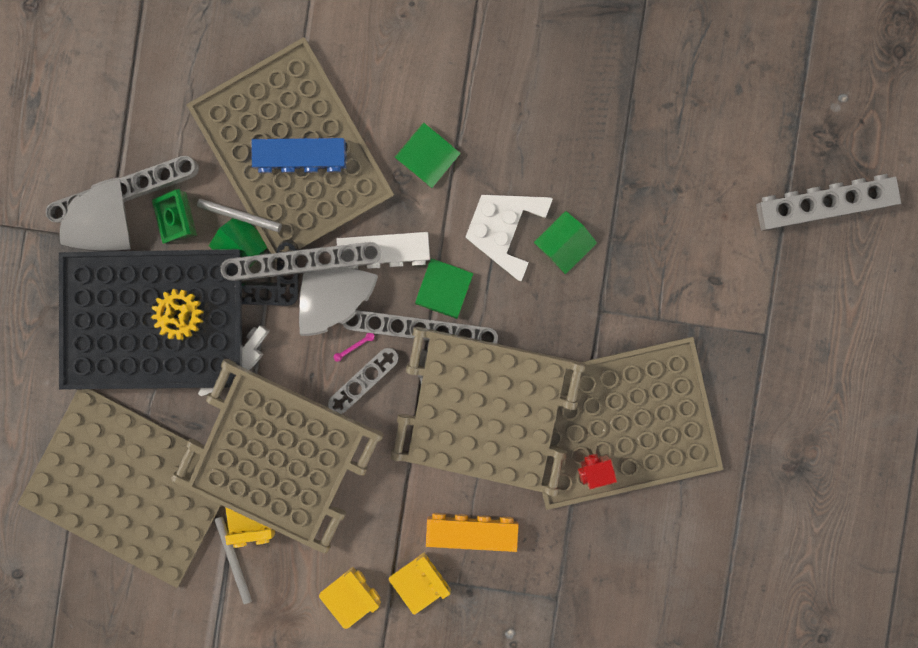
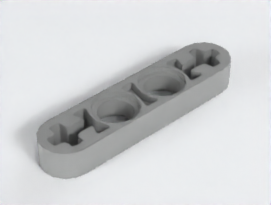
(361, 378)

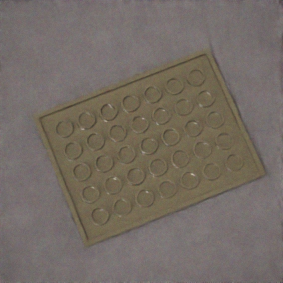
(289, 100)
(641, 412)
(113, 486)

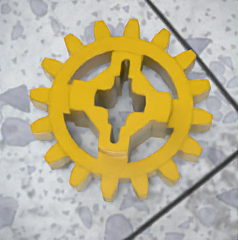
(171, 307)

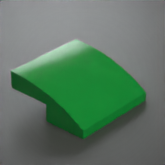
(427, 155)
(444, 288)

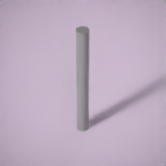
(239, 215)
(233, 561)

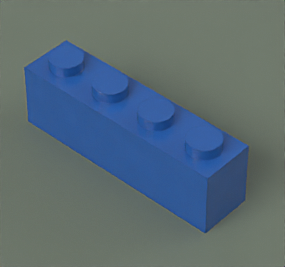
(299, 154)

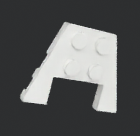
(496, 224)

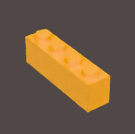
(472, 533)

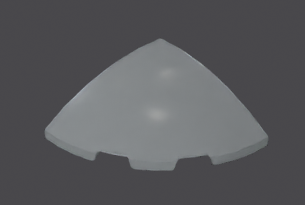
(97, 219)
(332, 297)

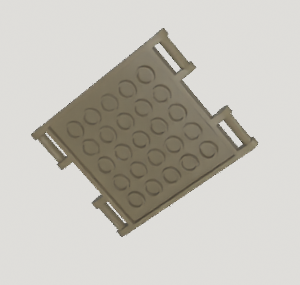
(487, 410)
(276, 456)

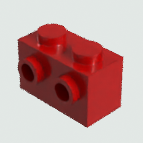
(596, 471)

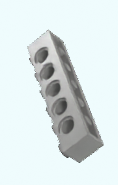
(886, 196)

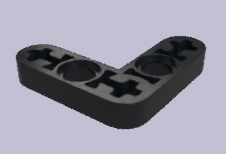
(277, 289)

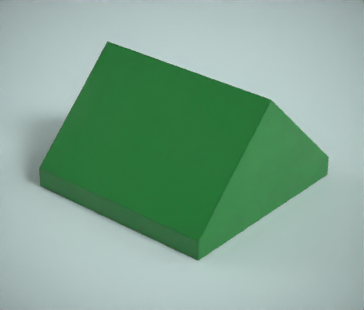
(174, 216)
(239, 235)
(565, 242)

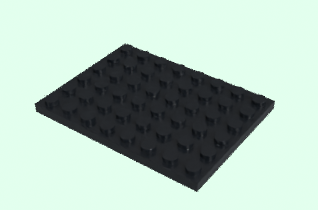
(109, 328)

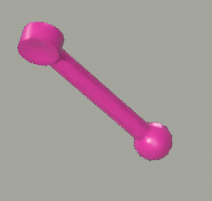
(338, 356)

